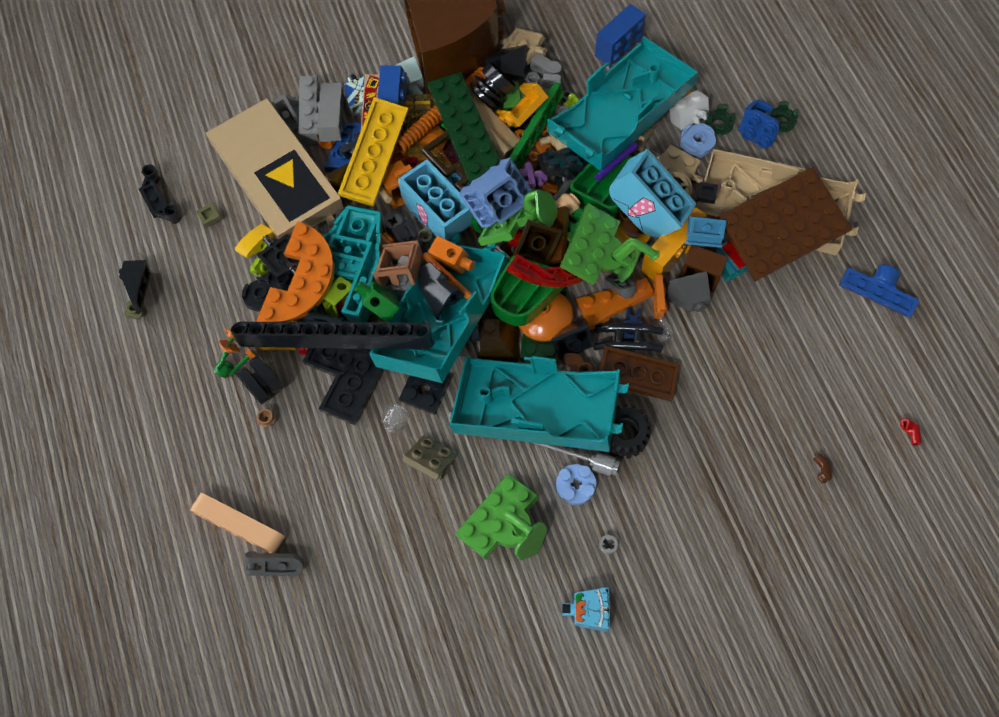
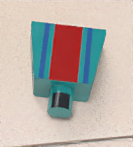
(734, 265)

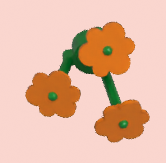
(223, 367)

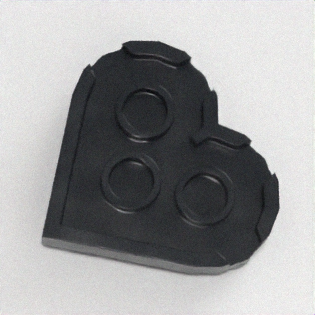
(256, 291)

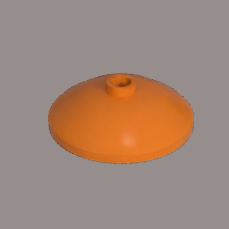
(550, 321)

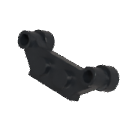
(154, 197)

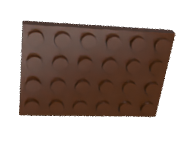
(784, 224)

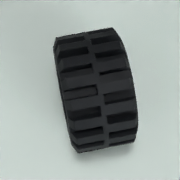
(639, 424)

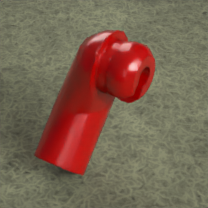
(912, 429)

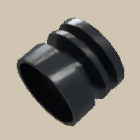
(494, 83)

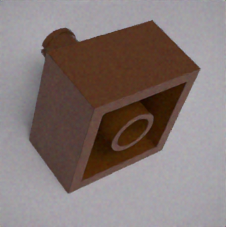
(704, 260)

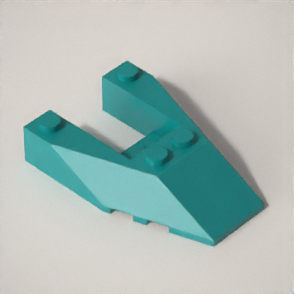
(355, 254)

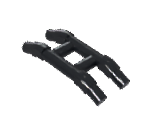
(636, 344)

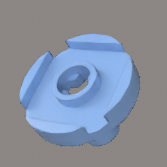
(696, 148)
(568, 492)

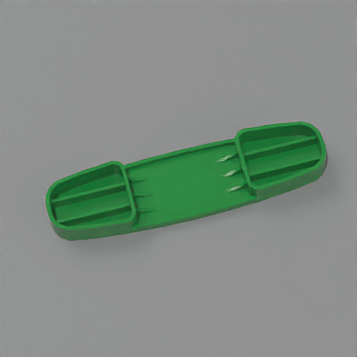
(520, 301)

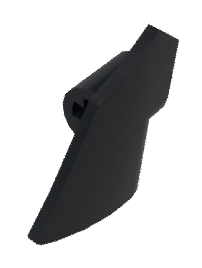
(437, 289)

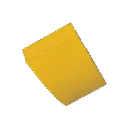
(252, 241)

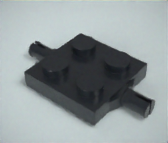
(559, 163)
(274, 257)

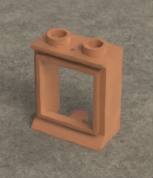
(393, 252)

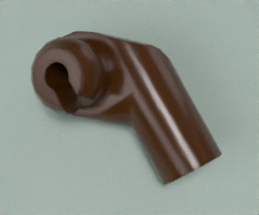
(826, 468)

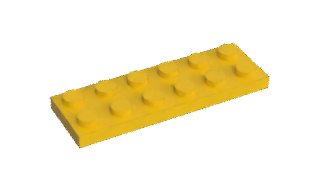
(373, 152)

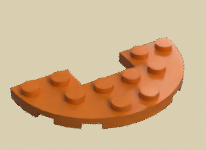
(310, 281)

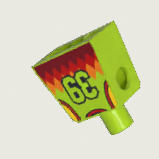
(337, 296)

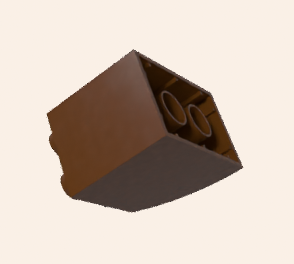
(454, 35)

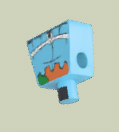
(590, 609)

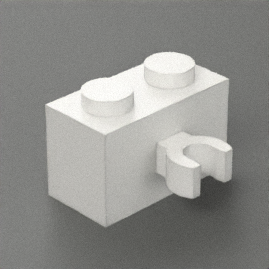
(689, 110)

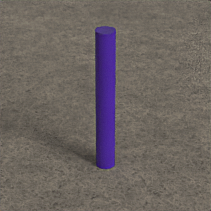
(615, 162)

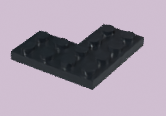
(353, 380)

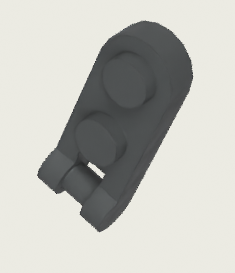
(625, 289)
(273, 564)

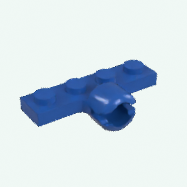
(880, 289)

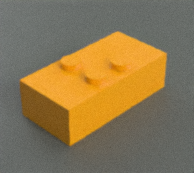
(671, 250)

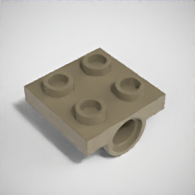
(430, 458)

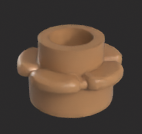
(266, 413)

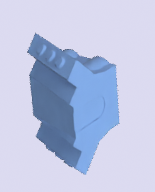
(496, 194)

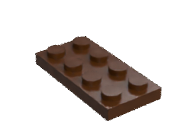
(643, 373)

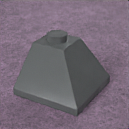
(690, 292)

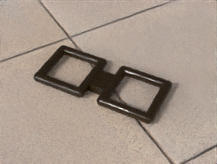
(455, 168)

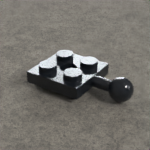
(426, 402)

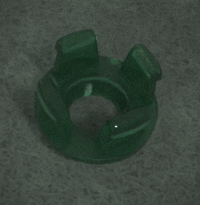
(783, 111)
(720, 114)

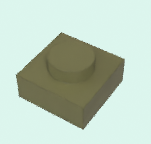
(208, 215)

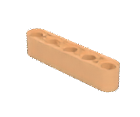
(237, 523)

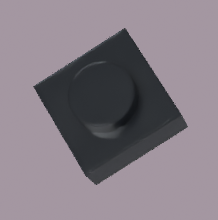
(707, 193)

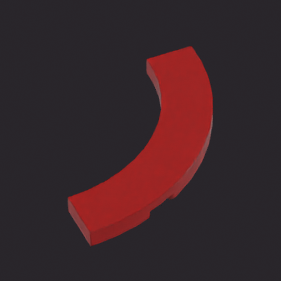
(541, 276)

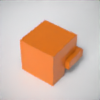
(391, 182)

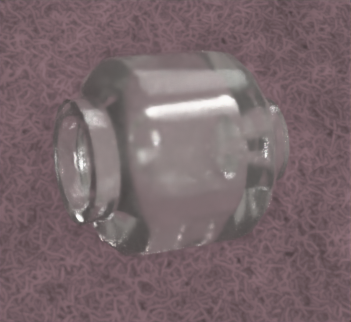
(394, 418)

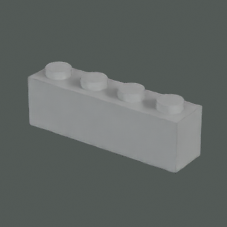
(308, 101)
(330, 112)

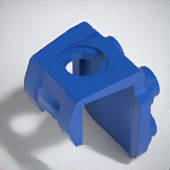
(759, 126)

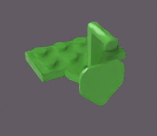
(538, 207)
(597, 248)
(500, 518)

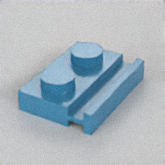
(705, 231)

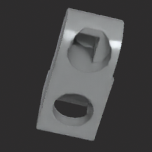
(543, 65)

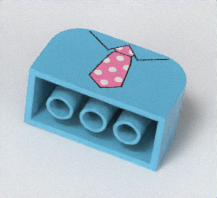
(651, 196)
(434, 201)

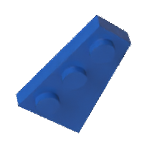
(336, 158)

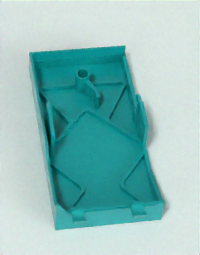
(537, 403)

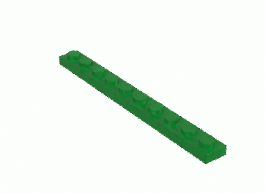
(532, 132)

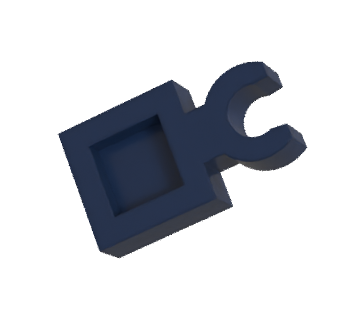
(632, 319)

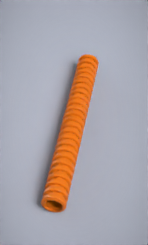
(427, 122)

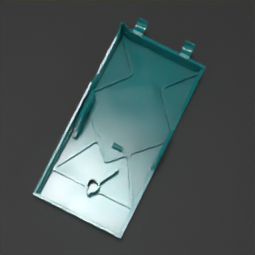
(623, 103)
(455, 321)

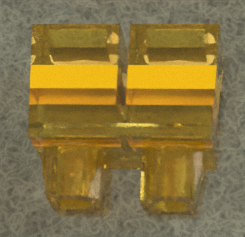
(416, 109)

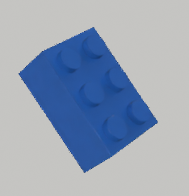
(620, 35)

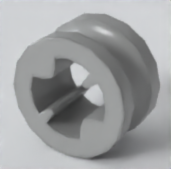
(608, 538)

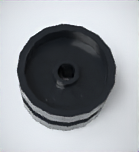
(261, 378)

